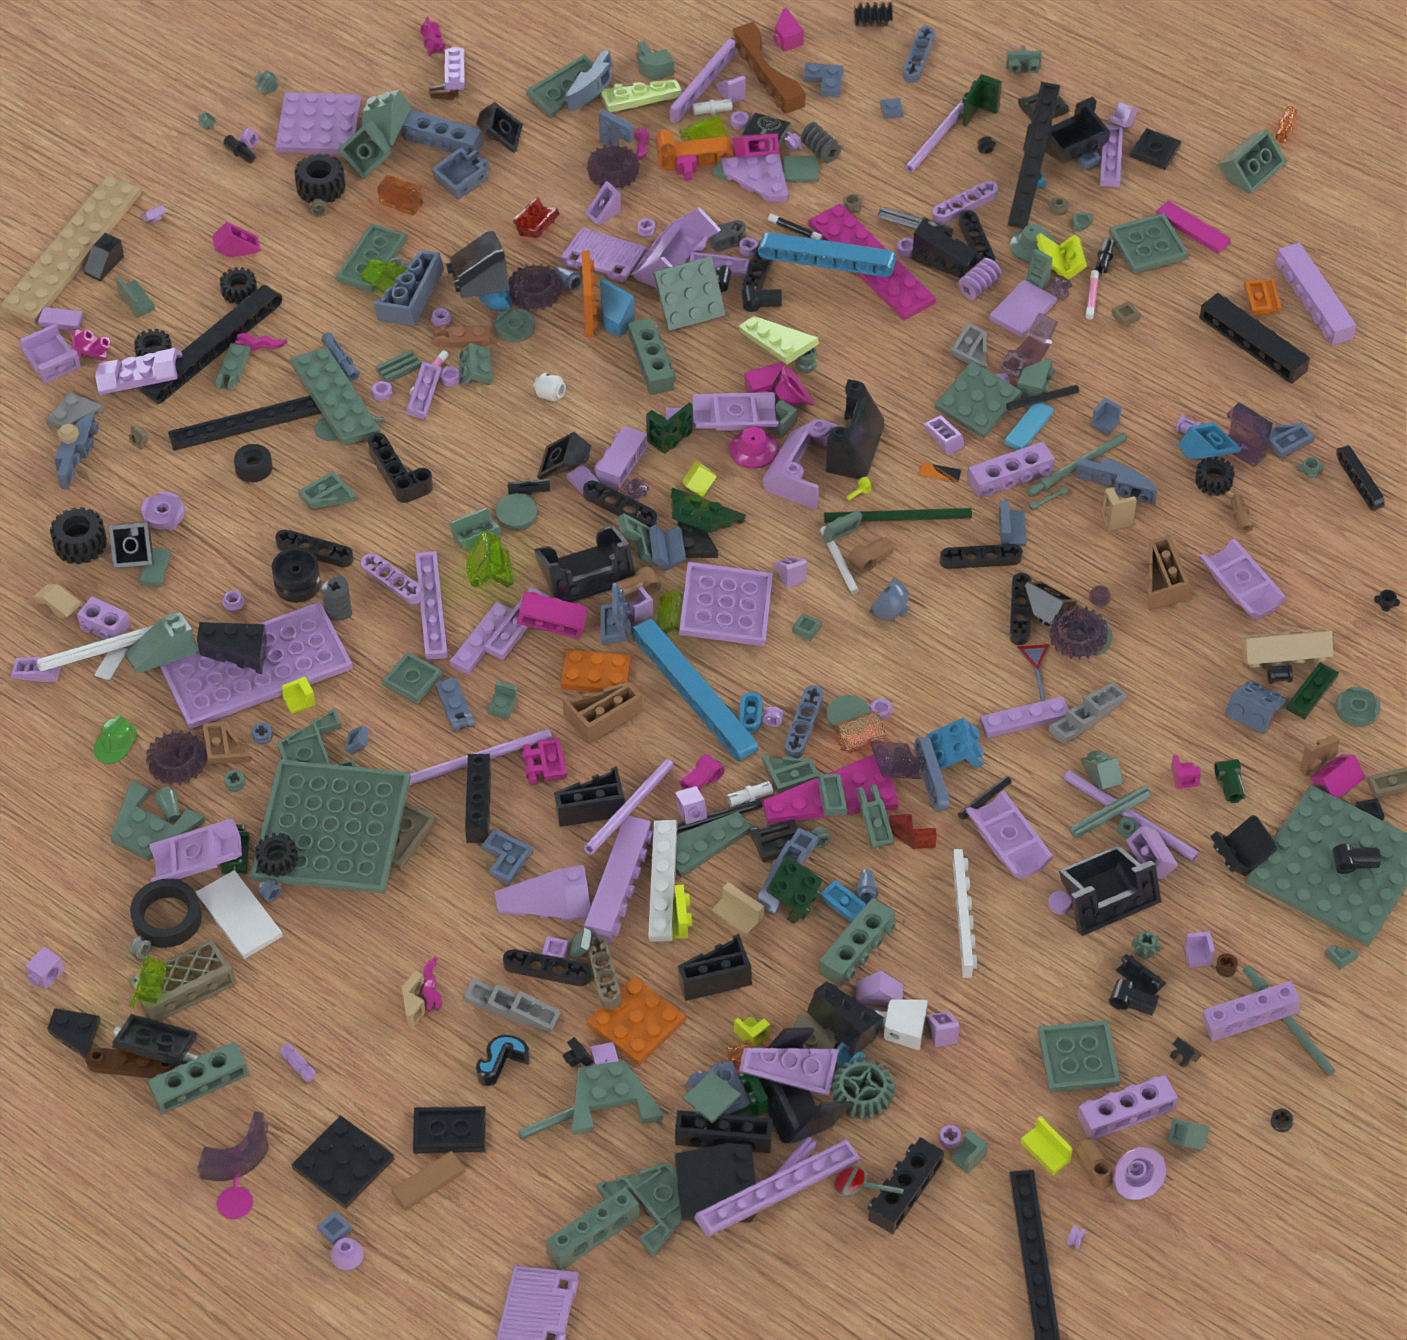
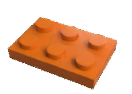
(594, 670)

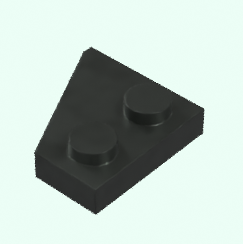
(697, 542)

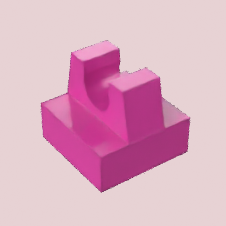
(686, 165)

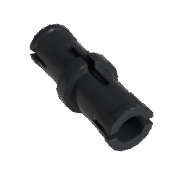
(529, 486)

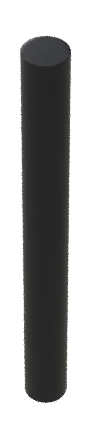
(1042, 397)
(747, 807)

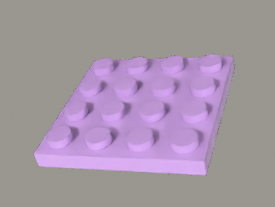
(317, 122)
(726, 604)

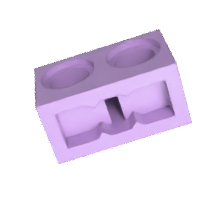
(103, 619)

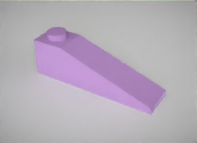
(553, 894)

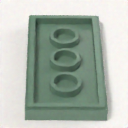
(376, 244)

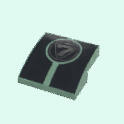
(767, 125)

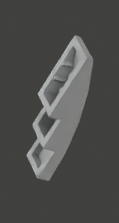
(1088, 713)
(511, 1006)

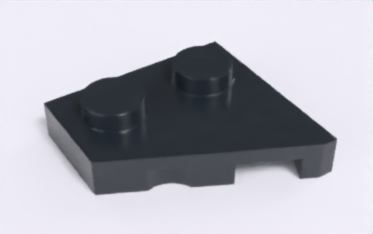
(74, 1029)

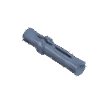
(342, 359)

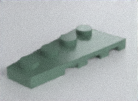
(551, 91)
(708, 840)

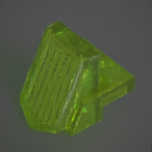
(489, 561)

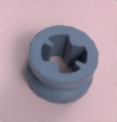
(267, 735)
(270, 890)

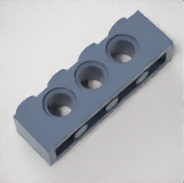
(441, 133)

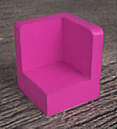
(1185, 774)

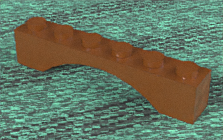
(785, 91)

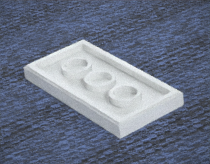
(239, 914)

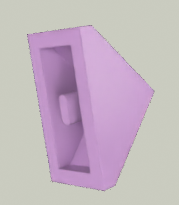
(732, 88)
(605, 205)
(792, 570)
(878, 989)
(943, 1028)

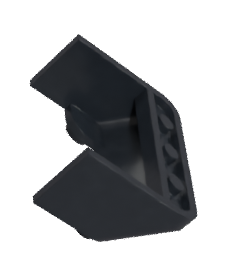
(793, 1108)

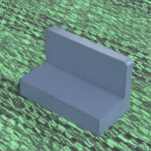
(1011, 525)
(667, 547)

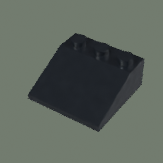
(712, 1176)

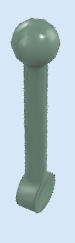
(1034, 505)

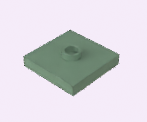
(412, 678)

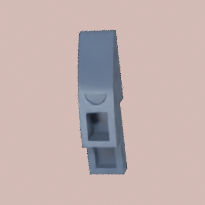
(590, 84)
(69, 454)
(1114, 474)
(798, 849)

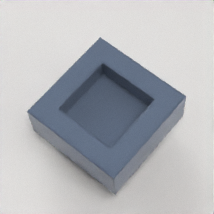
(891, 108)
(1089, 160)
(357, 739)
(334, 1228)

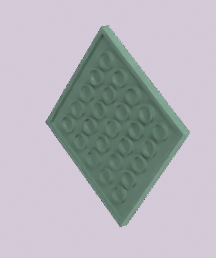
(340, 823)
(1305, 871)

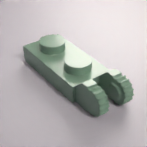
(233, 365)
(875, 818)

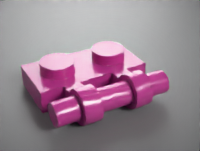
(551, 759)

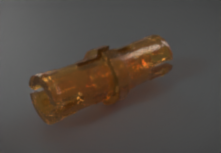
(1286, 124)

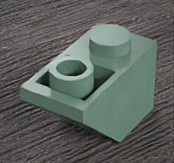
(1035, 378)
(1102, 769)

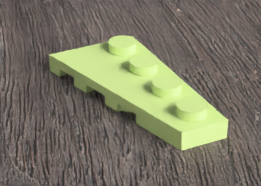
(639, 94)
(777, 339)

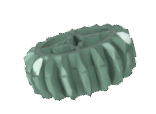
(854, 1078)

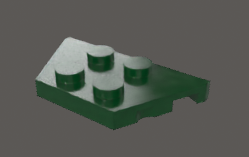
(701, 512)

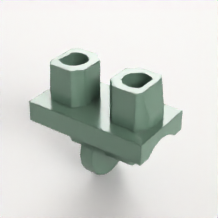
(1023, 60)

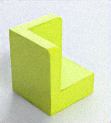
(699, 478)
(298, 695)
(752, 1030)

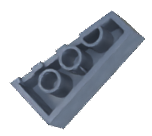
(412, 290)

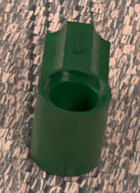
(1229, 775)

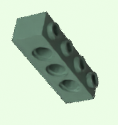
(651, 356)
(873, 915)
(192, 1088)
(592, 1228)

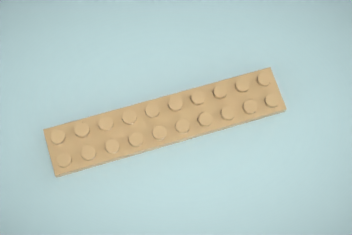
(70, 249)

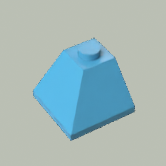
(616, 308)
(1206, 442)

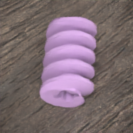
(979, 278)

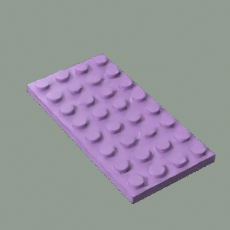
(296, 647)

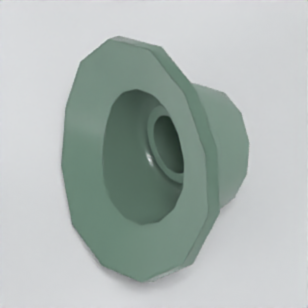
(1026, 242)

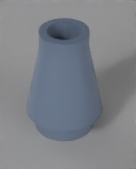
(570, 279)
(866, 886)

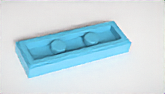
(1029, 426)

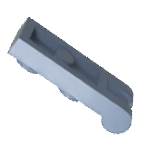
(454, 704)

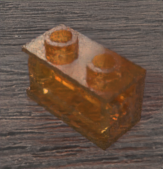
(400, 195)
(859, 731)

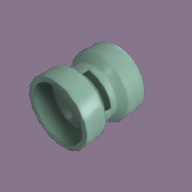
(807, 362)

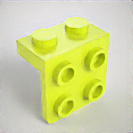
(1066, 257)

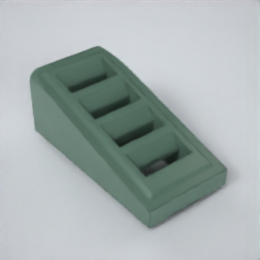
(1039, 273)

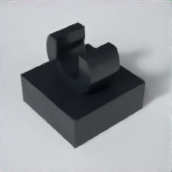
(1186, 1051)
(577, 1054)

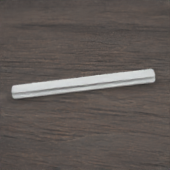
(90, 649)

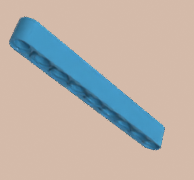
(694, 689)

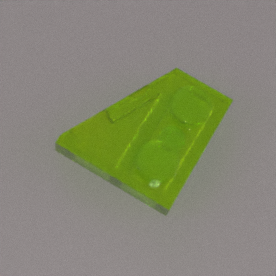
(382, 274)

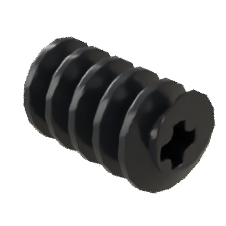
(873, 14)

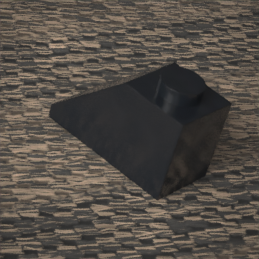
(103, 256)

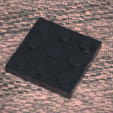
(342, 1162)

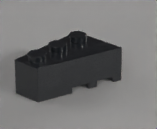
(942, 252)
(234, 643)
(591, 800)
(716, 971)
(845, 1017)

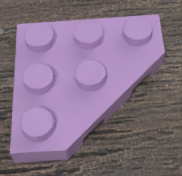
(759, 175)

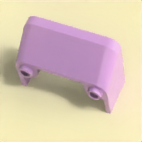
(675, 244)
(785, 473)

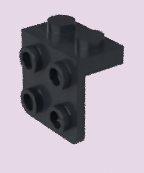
(1245, 846)

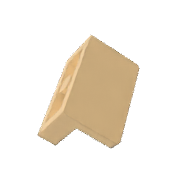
(1116, 512)
(738, 909)

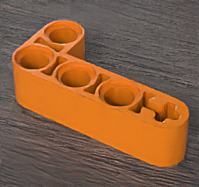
(707, 150)

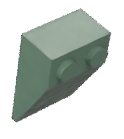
(387, 113)
(162, 643)

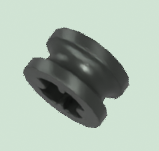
(1287, 1123)

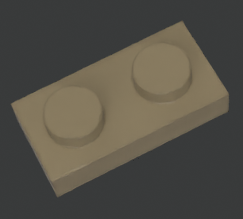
(1388, 782)

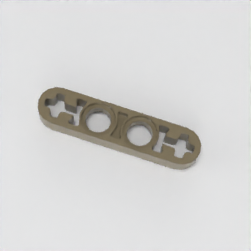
(604, 971)

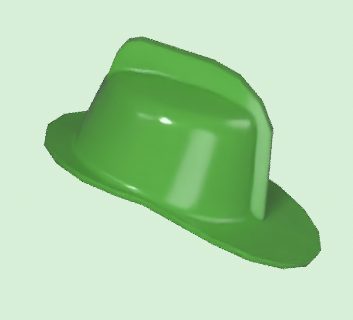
(114, 740)

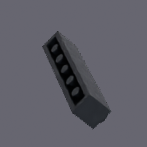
(1254, 338)

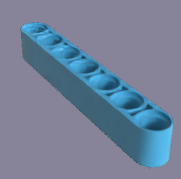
(827, 254)

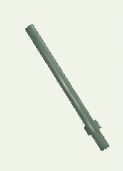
(1046, 482)
(1260, 984)

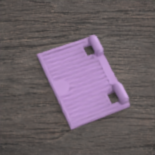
(607, 253)
(537, 1304)

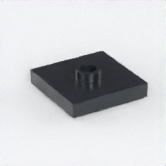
(1155, 149)

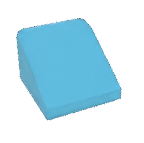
(843, 1055)

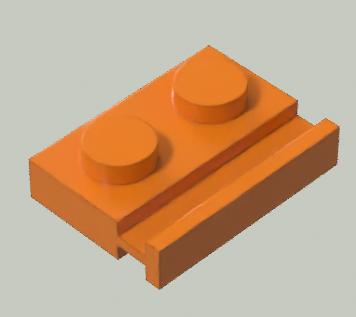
(1262, 297)

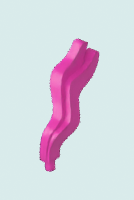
(643, 138)
(257, 343)
(429, 991)

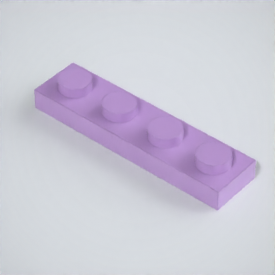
(454, 69)
(1111, 158)
(508, 633)
(473, 648)
(1023, 717)

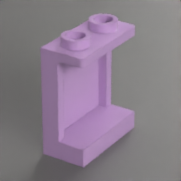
(49, 354)

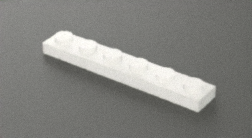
(663, 880)
(965, 922)

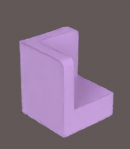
(1124, 115)
(641, 607)
(1199, 949)

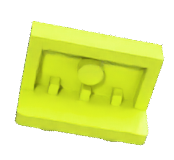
(681, 918)

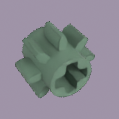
(266, 82)
(1146, 945)

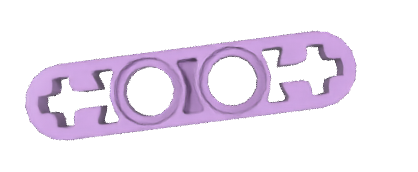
(984, 192)
(390, 580)

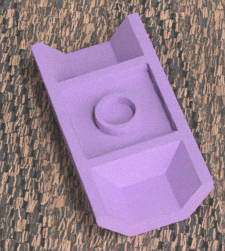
(137, 371)
(734, 410)
(1244, 580)
(1011, 837)
(196, 850)

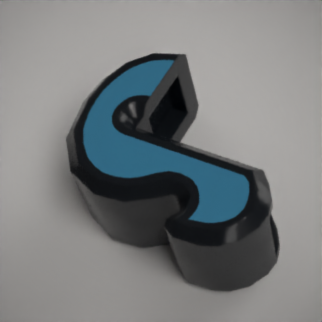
(497, 1052)

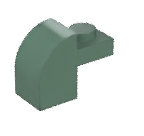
(656, 64)

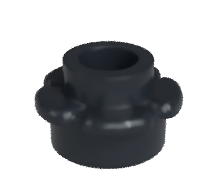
(986, 145)

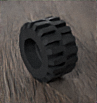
(320, 178)
(74, 523)

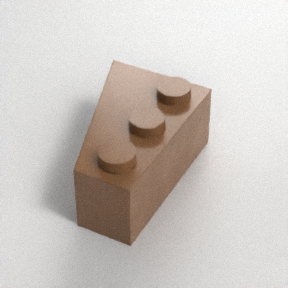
(1166, 574)
(603, 711)

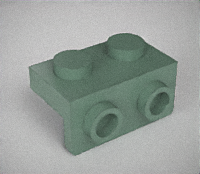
(475, 364)
(468, 528)

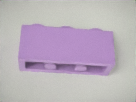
(621, 457)

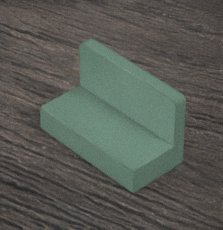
(135, 297)

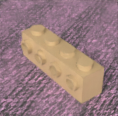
(1287, 646)

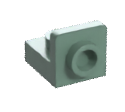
(503, 700)

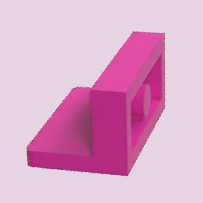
(1339, 775)

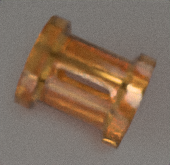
(735, 1053)

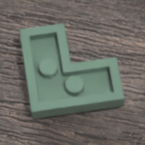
(639, 533)

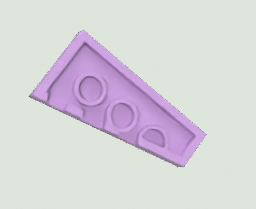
(798, 1068)

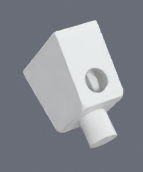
(905, 1022)

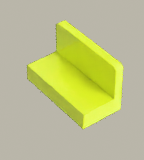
(1047, 1146)

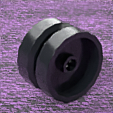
(296, 575)

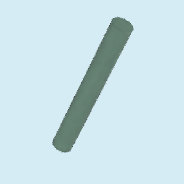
(546, 1123)

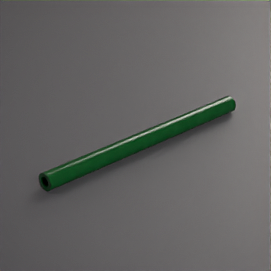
(902, 515)

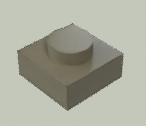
(1126, 313)

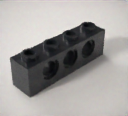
(478, 798)
(697, 1131)
(891, 1215)

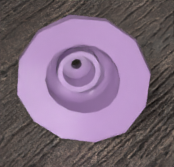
(1140, 1179)

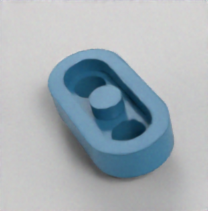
(751, 714)

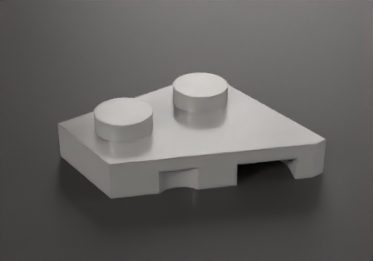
(971, 346)
(72, 410)

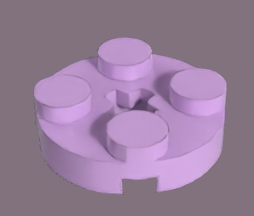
(168, 519)

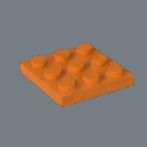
(589, 294)
(638, 1022)

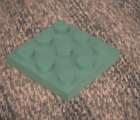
(1148, 243)
(689, 293)
(977, 399)
(1078, 1056)

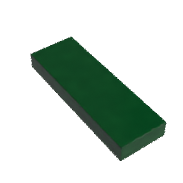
(1312, 690)

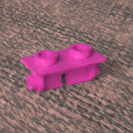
(432, 37)

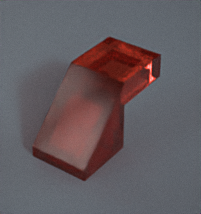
(915, 838)

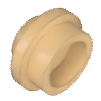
(68, 433)

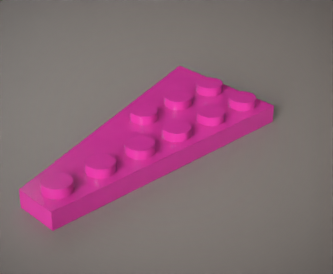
(805, 800)

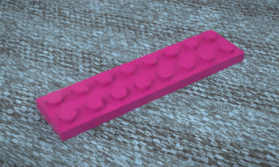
(901, 289)

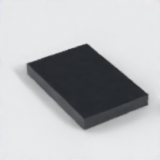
(154, 1040)
(449, 1129)

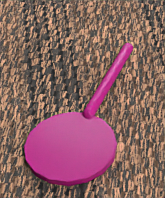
(235, 1201)

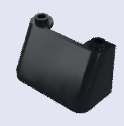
(479, 267)
(853, 448)
(587, 570)

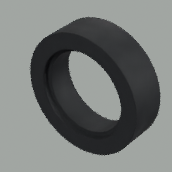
(166, 889)

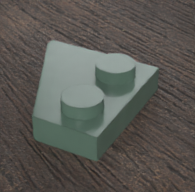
(327, 492)
(789, 771)

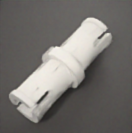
(712, 107)
(750, 794)

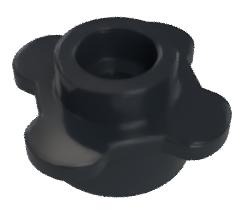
(1387, 600)

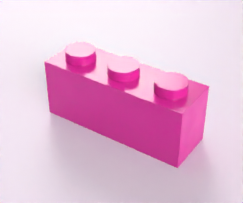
(552, 615)

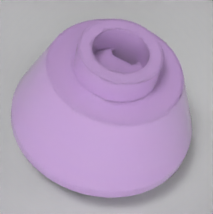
(346, 1254)

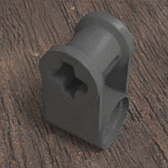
(728, 235)

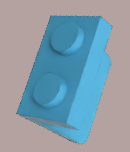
(956, 743)

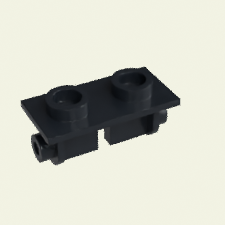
(1140, 975)

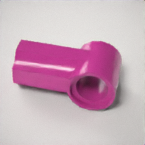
(705, 771)

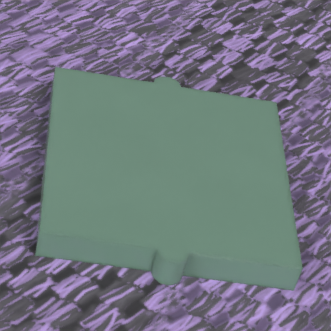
(800, 168)
(711, 1097)

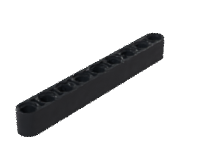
(216, 341)

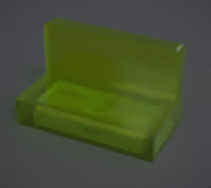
(706, 128)
(670, 611)
(148, 981)

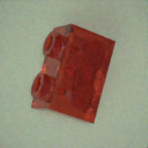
(535, 219)

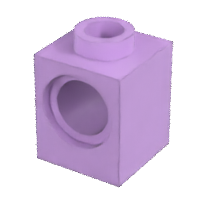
(691, 805)
(44, 968)

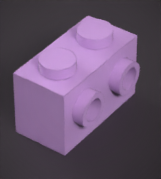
(1148, 846)

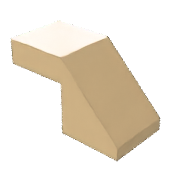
(58, 600)
(413, 1005)

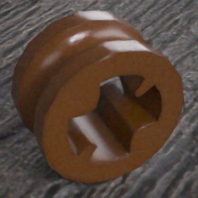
(1227, 971)

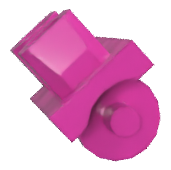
(87, 344)

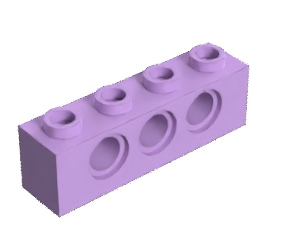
(1010, 469)
(1251, 1011)
(1120, 1117)

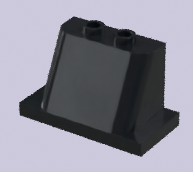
(1077, 134)
(1109, 888)

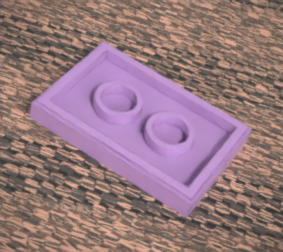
(1021, 308)

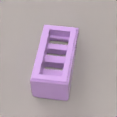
(946, 436)
(42, 676)

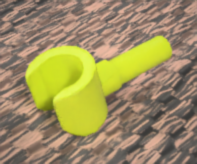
(865, 487)

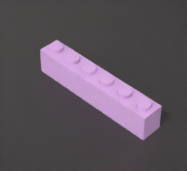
(1315, 294)
(619, 877)

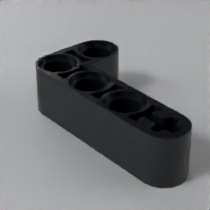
(403, 484)

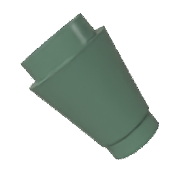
(168, 803)

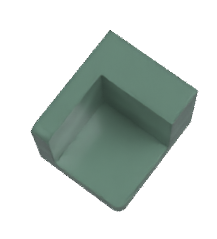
(786, 417)
(1188, 1133)
(970, 1152)

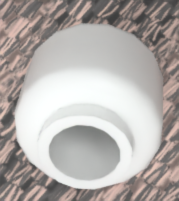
(549, 387)

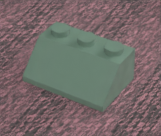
(1252, 161)

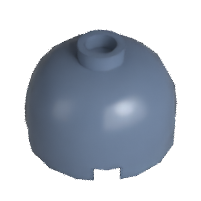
(891, 601)

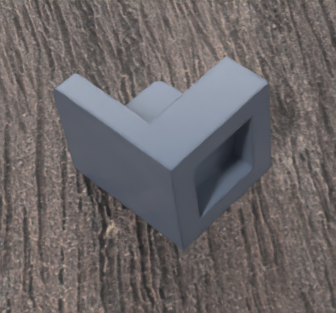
(1106, 416)

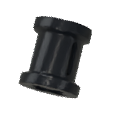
(1280, 673)

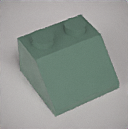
(366, 149)

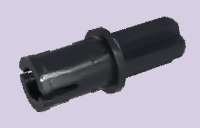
(239, 148)
(1105, 255)

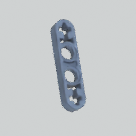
(916, 53)
(802, 721)
(932, 774)

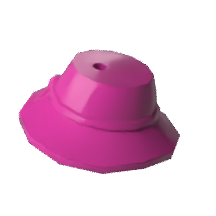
(792, 390)
(755, 452)

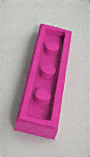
(1194, 227)

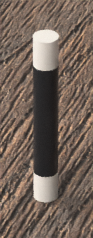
(794, 227)

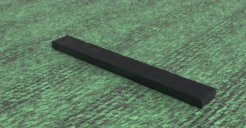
(1034, 155)
(243, 422)
(1034, 1255)

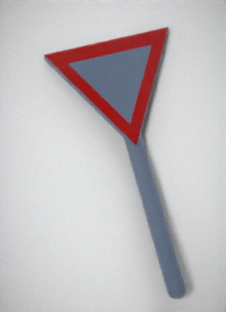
(1035, 655)

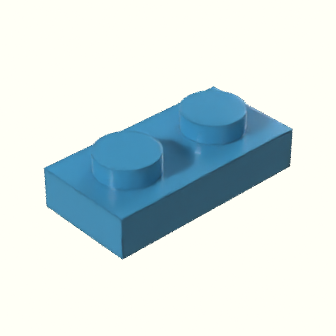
(842, 901)

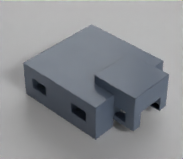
(461, 172)

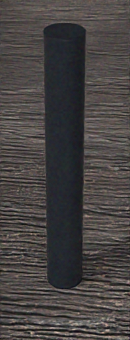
(986, 796)

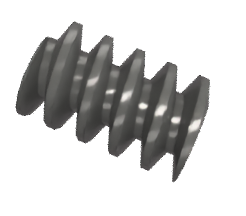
(820, 142)
(336, 598)

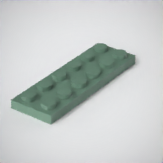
(334, 396)

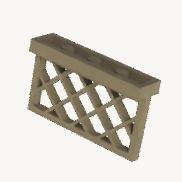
(190, 991)

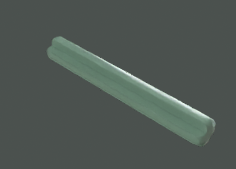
(1110, 811)

